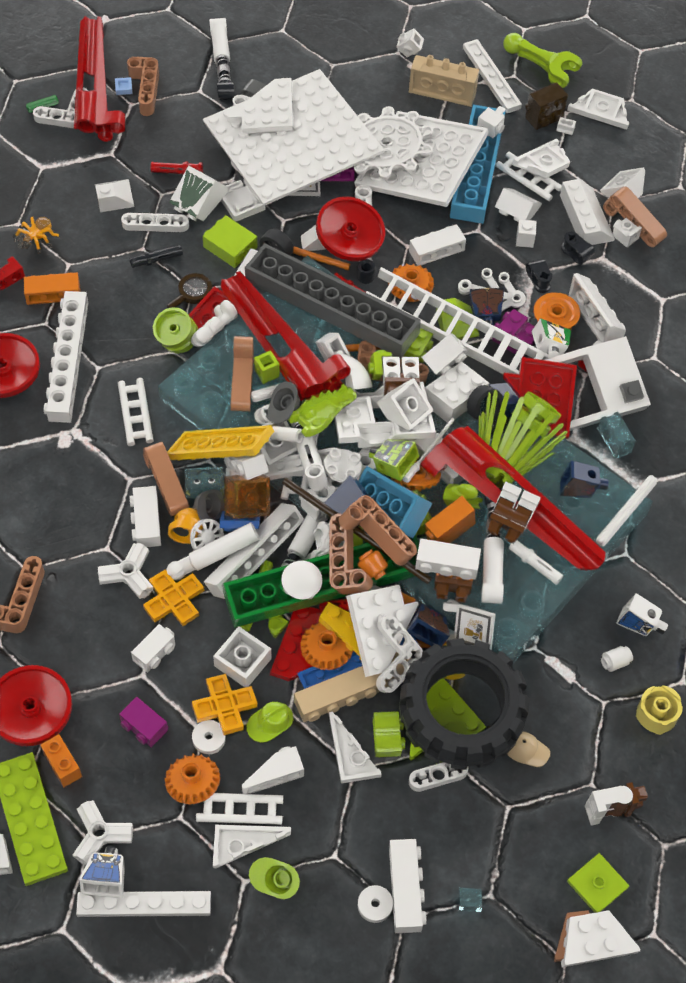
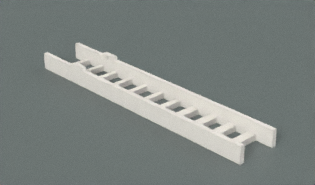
(491, 331)

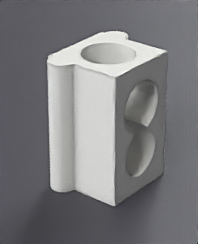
(566, 126)

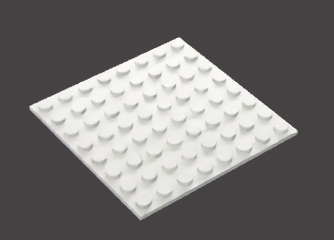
(323, 141)

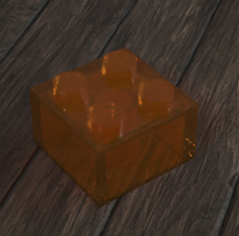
(247, 497)

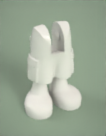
(224, 315)

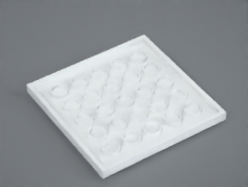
(438, 174)

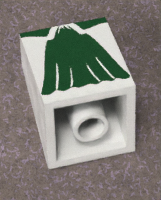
(197, 194)

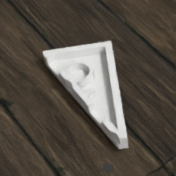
(352, 761)
(237, 841)

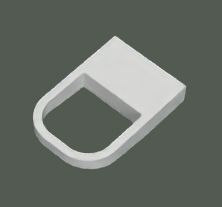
(608, 367)

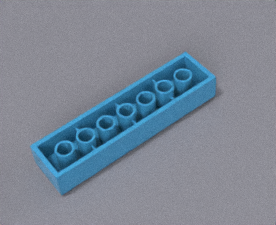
(473, 193)

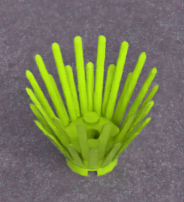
(513, 450)

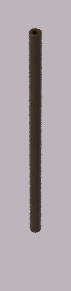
(357, 531)

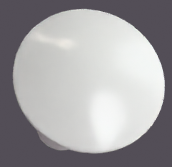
(341, 464)
(301, 580)

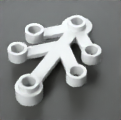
(509, 297)

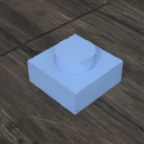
(123, 86)

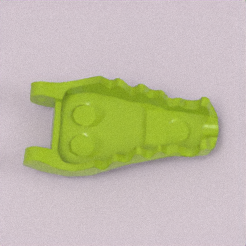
(319, 411)

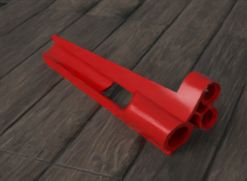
(91, 106)
(301, 364)
(470, 458)

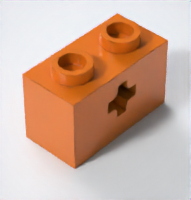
(61, 760)

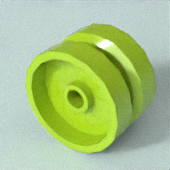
(174, 330)
(545, 410)

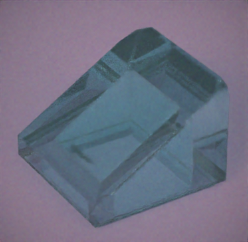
(470, 899)

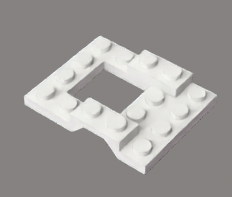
(358, 423)

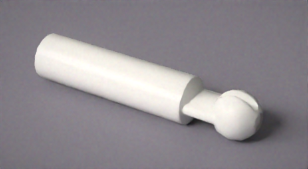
(214, 551)

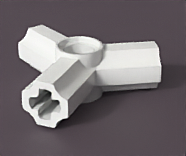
(135, 579)
(93, 821)

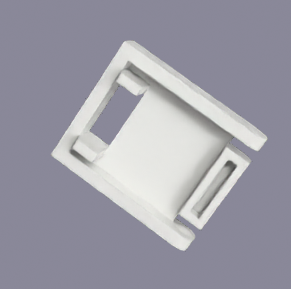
(240, 198)

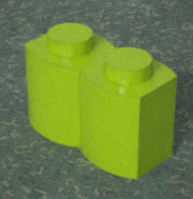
(387, 734)

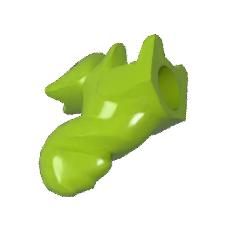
(469, 492)

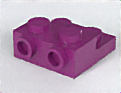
(517, 326)

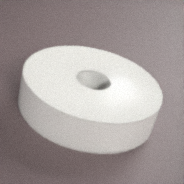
(204, 745)
(378, 894)

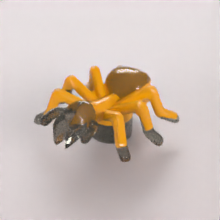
(36, 233)

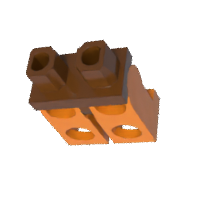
(453, 584)

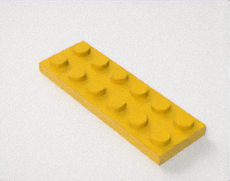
(220, 443)

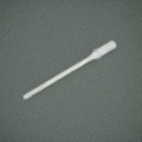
(416, 466)

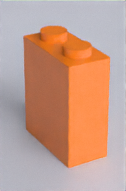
(451, 522)

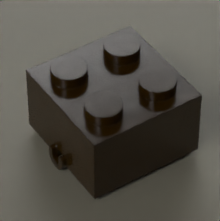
(546, 106)

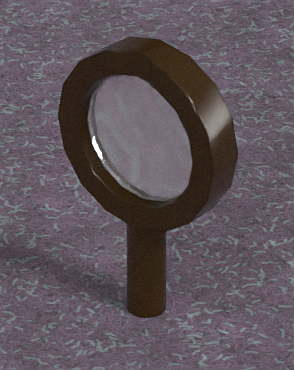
(192, 289)

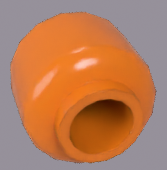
(373, 564)

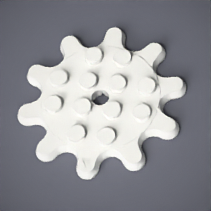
(404, 141)

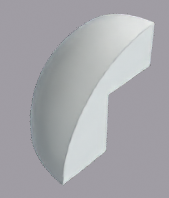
(359, 376)

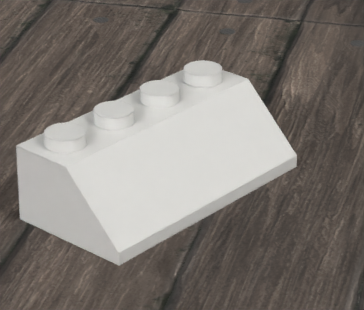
(585, 212)
(595, 309)

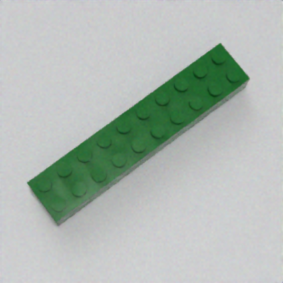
(263, 595)

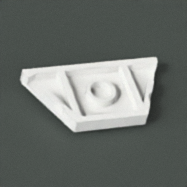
(601, 107)
(544, 160)
(595, 938)

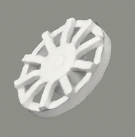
(205, 535)

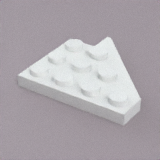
(267, 110)
(365, 612)

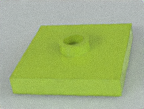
(598, 883)

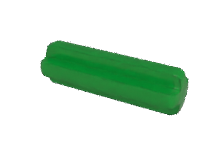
(45, 102)

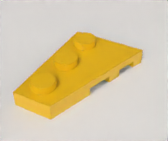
(341, 624)

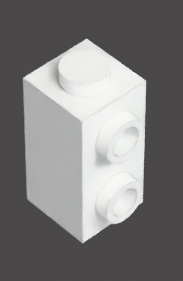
(154, 648)

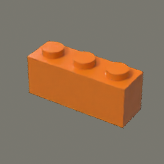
(49, 287)

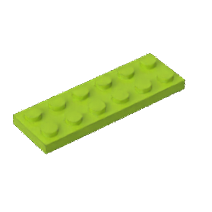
(30, 820)

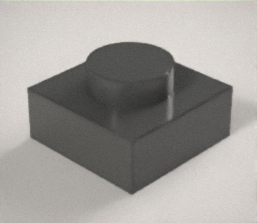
(631, 391)

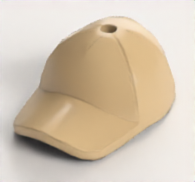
(530, 753)

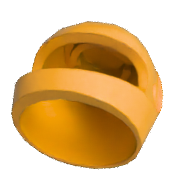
(184, 519)

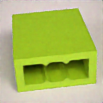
(229, 241)

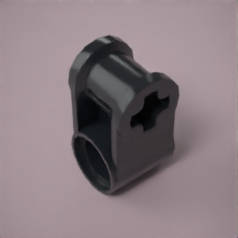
(579, 249)
(539, 275)

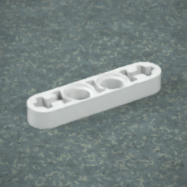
(155, 222)

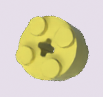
(649, 709)

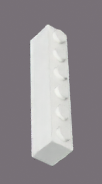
(243, 563)

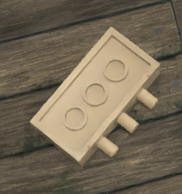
(443, 80)

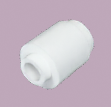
(616, 658)

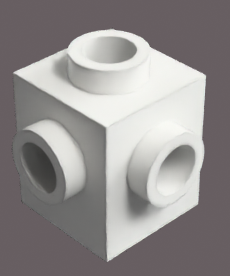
(410, 43)

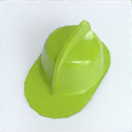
(269, 722)
(274, 878)

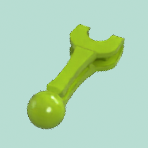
(551, 62)

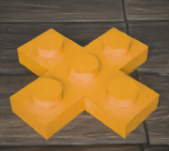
(173, 597)
(224, 704)

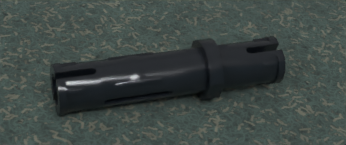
(151, 257)

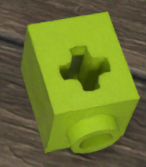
(266, 367)

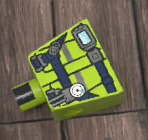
(394, 457)

